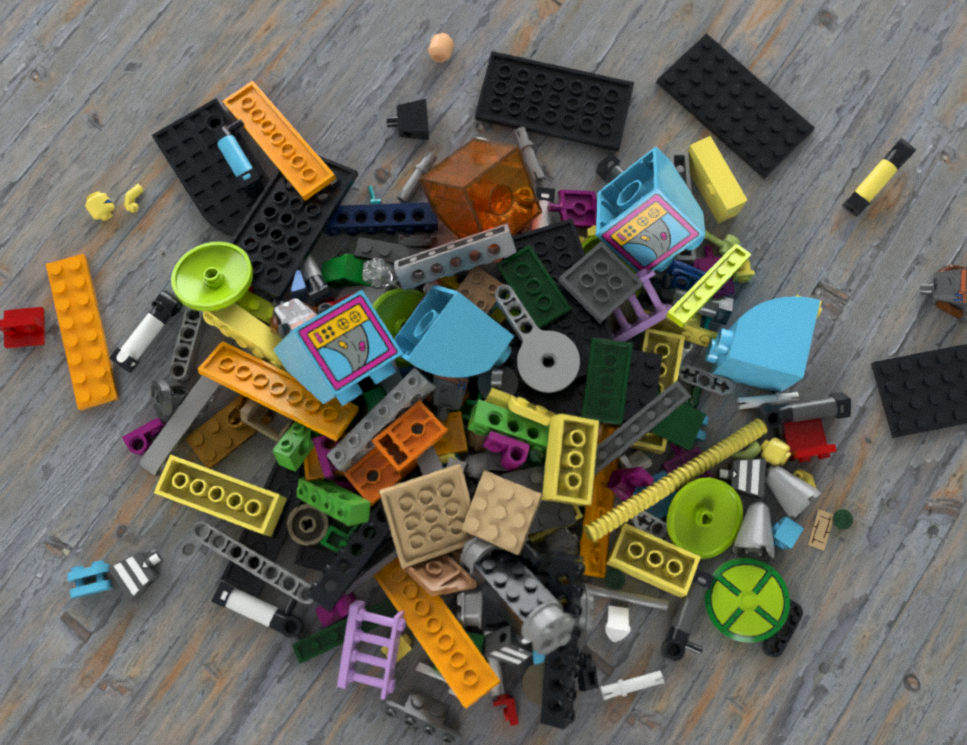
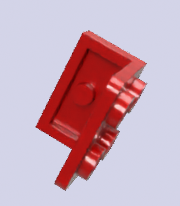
(807, 440)

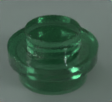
(534, 458)
(842, 519)
(614, 579)

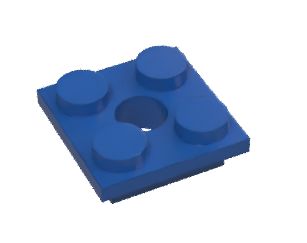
(683, 271)

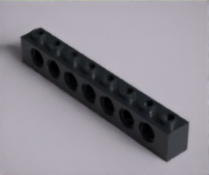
(329, 599)
(551, 711)

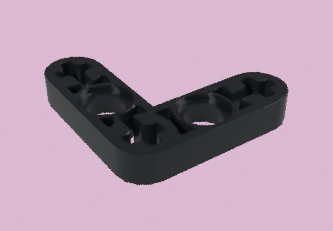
(791, 628)

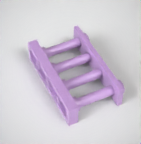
(644, 320)
(351, 654)

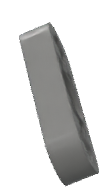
(719, 380)
(652, 520)

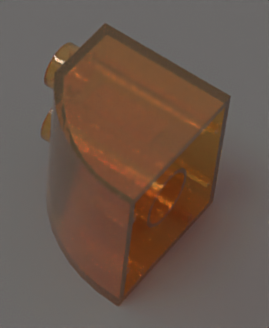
(482, 189)

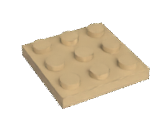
(502, 512)

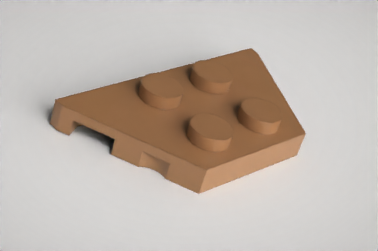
(441, 576)

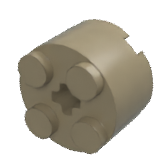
(298, 529)

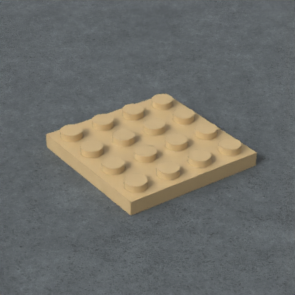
(427, 515)

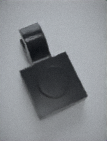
(587, 674)

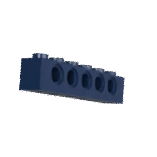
(390, 212)

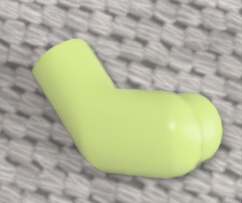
(750, 453)

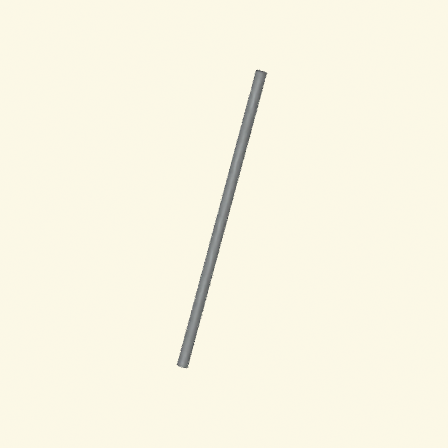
(614, 593)

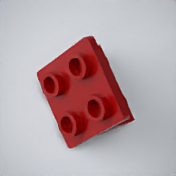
(23, 327)

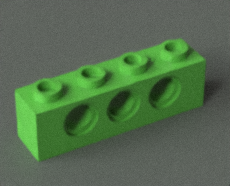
(504, 418)
(295, 446)
(334, 500)

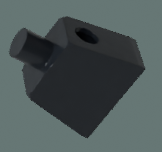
(411, 120)

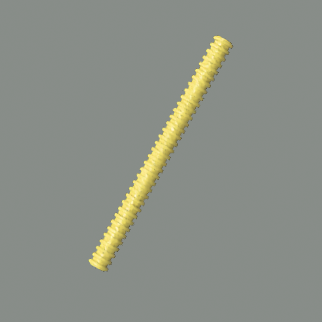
(675, 480)

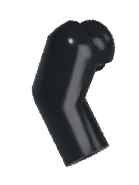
(473, 388)

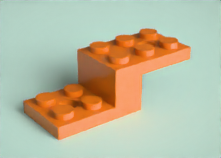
(395, 452)

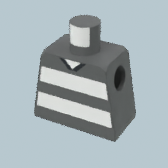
(745, 476)
(136, 574)
(507, 646)

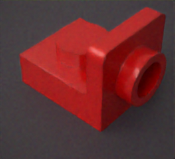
(510, 711)

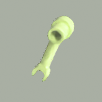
(725, 244)

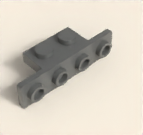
(425, 714)

